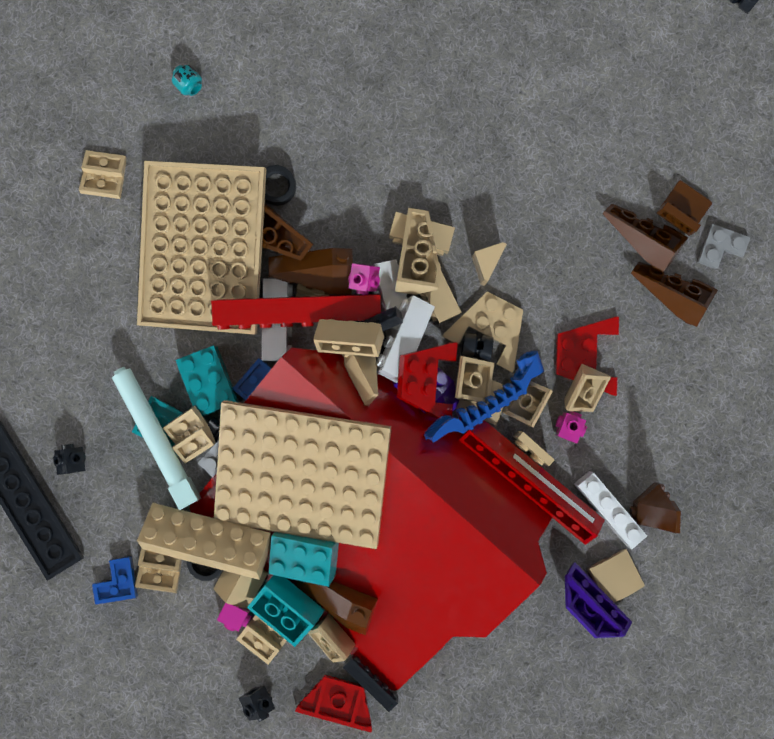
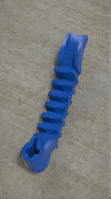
(528, 367)

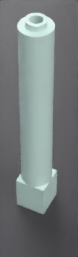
(180, 485)

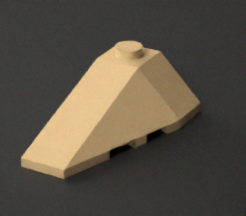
(419, 262)

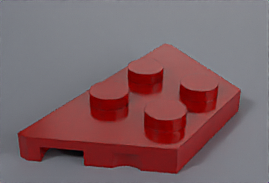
(338, 703)

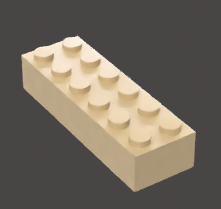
(205, 541)

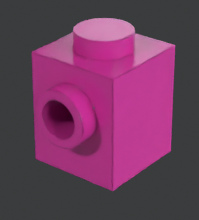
(234, 617)

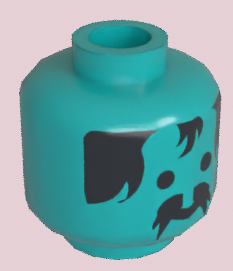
(187, 80)

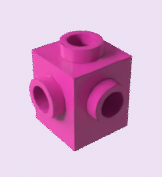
(364, 278)
(563, 424)

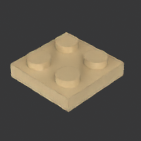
(525, 443)

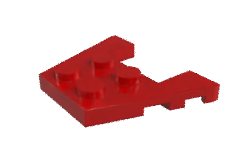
(580, 347)
(419, 378)

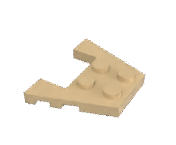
(495, 319)

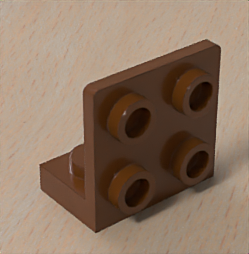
(684, 208)

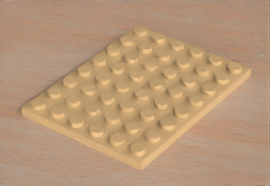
(199, 242)
(301, 473)

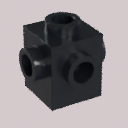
(69, 459)
(257, 704)

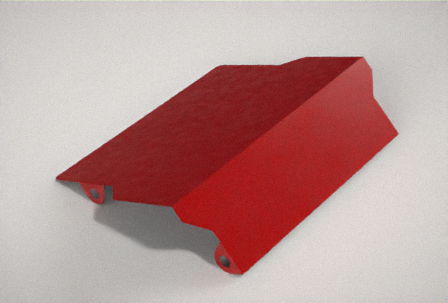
(453, 531)

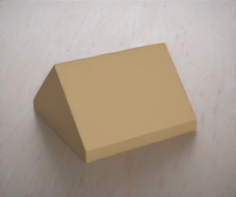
(486, 261)
(474, 379)
(586, 389)
(529, 406)
(238, 589)
(332, 639)

